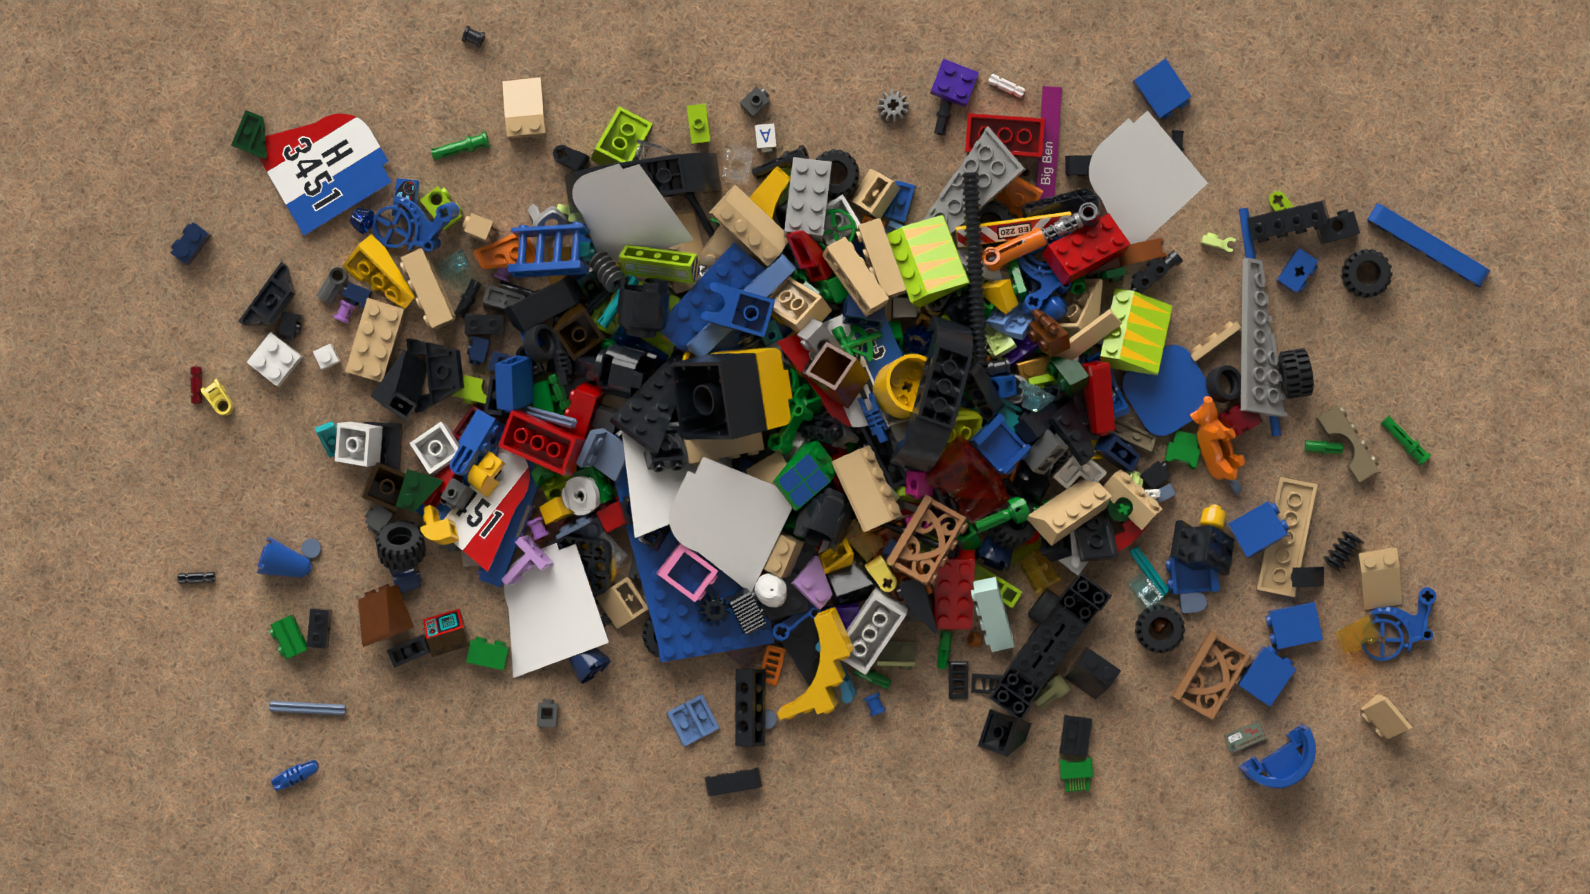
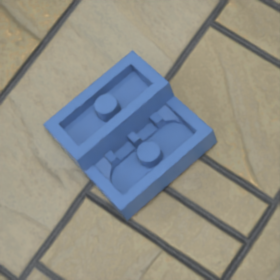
(1011, 324)
(700, 716)

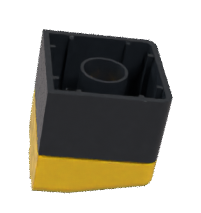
(731, 393)

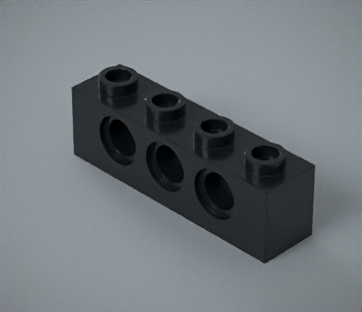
(750, 707)

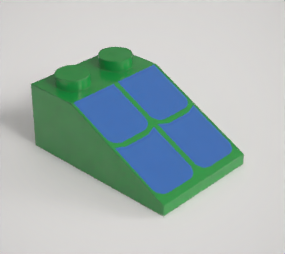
(805, 474)

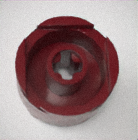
(1239, 420)

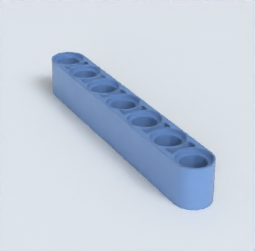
(762, 285)

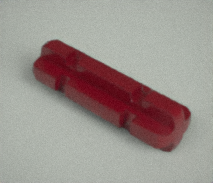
(196, 384)

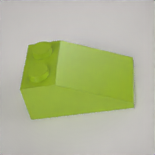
(620, 138)

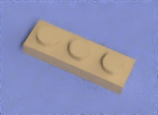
(1214, 339)

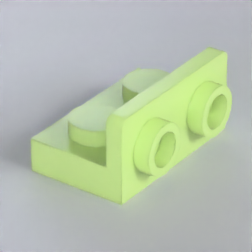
(998, 342)

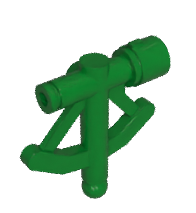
(849, 346)

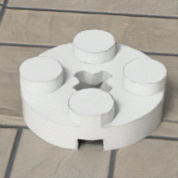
(588, 488)

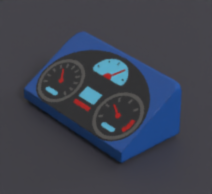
(408, 189)

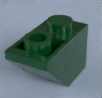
(1067, 373)

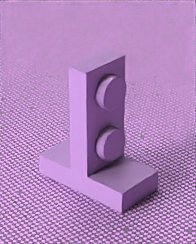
(532, 556)

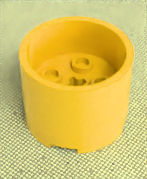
(889, 383)

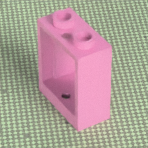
(671, 561)

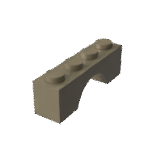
(1361, 463)

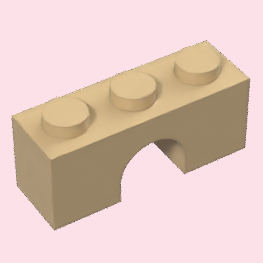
(1144, 507)

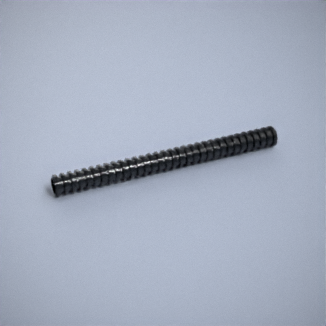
(974, 266)

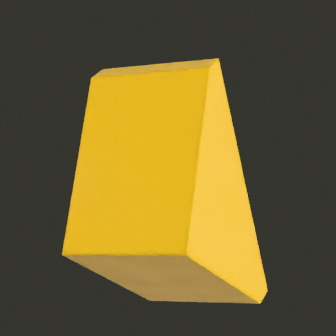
(1001, 295)
(555, 510)
(834, 560)

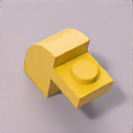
(483, 475)
(438, 531)

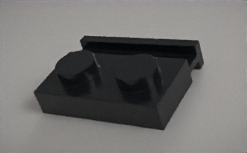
(1075, 735)

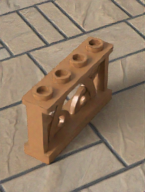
(923, 514)
(1209, 648)

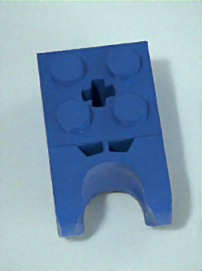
(735, 307)
(479, 438)

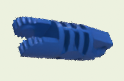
(874, 418)
(294, 775)

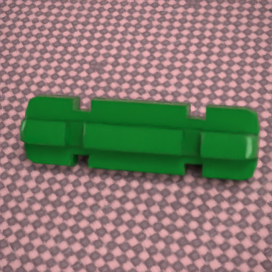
(559, 391)

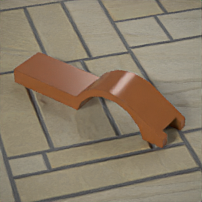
(1135, 253)

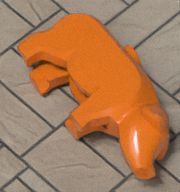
(1216, 442)

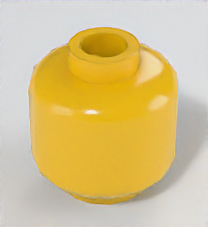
(1213, 516)

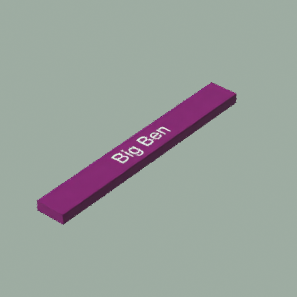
(1048, 165)

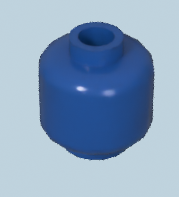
(1055, 307)

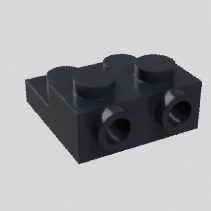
(671, 452)

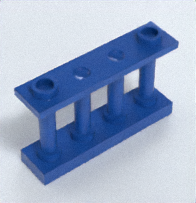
(556, 266)

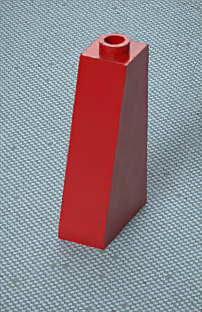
(1099, 397)

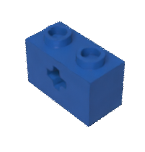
(1302, 260)

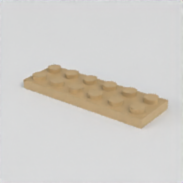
(1296, 504)

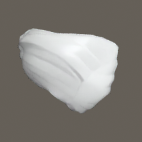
(771, 590)

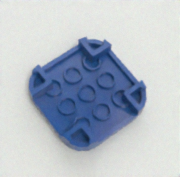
(1170, 397)

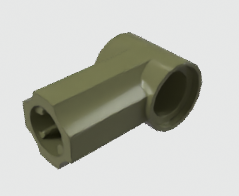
(1053, 689)

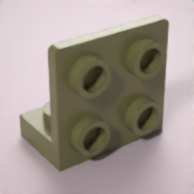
(897, 654)

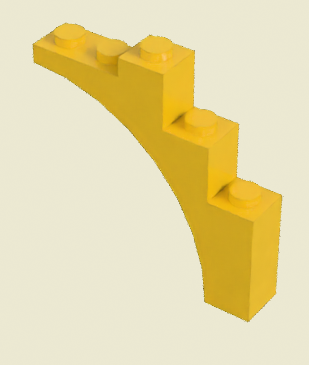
(769, 194)
(834, 647)

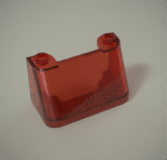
(968, 480)

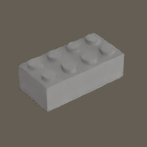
(808, 197)

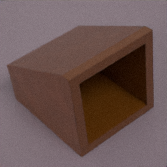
(837, 374)
(383, 614)

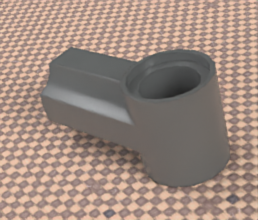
(332, 286)

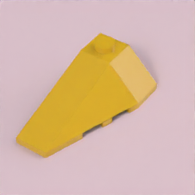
(375, 266)

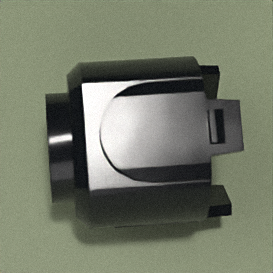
(643, 307)
(622, 370)
(824, 518)

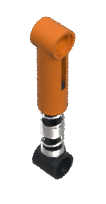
(1038, 238)

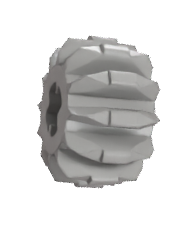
(887, 101)

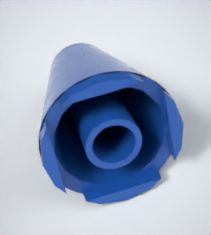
(282, 561)

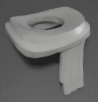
(550, 213)

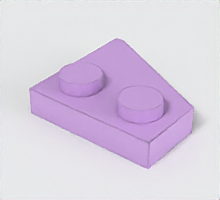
(813, 583)

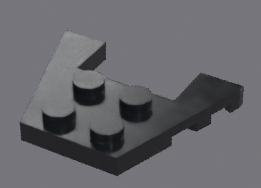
(443, 371)
(795, 600)

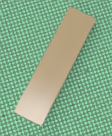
(1091, 335)

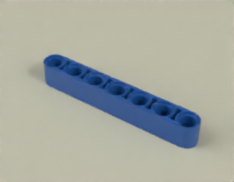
(1429, 244)

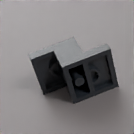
(1202, 547)

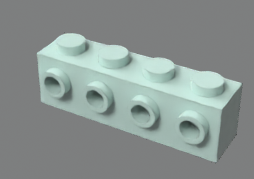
(993, 614)

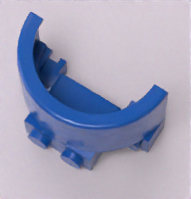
(1285, 764)

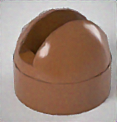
(1159, 625)
(976, 641)

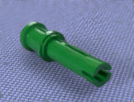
(469, 144)
(1412, 447)

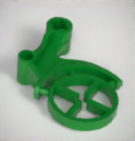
(802, 274)
(783, 441)

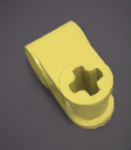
(216, 395)
(879, 571)

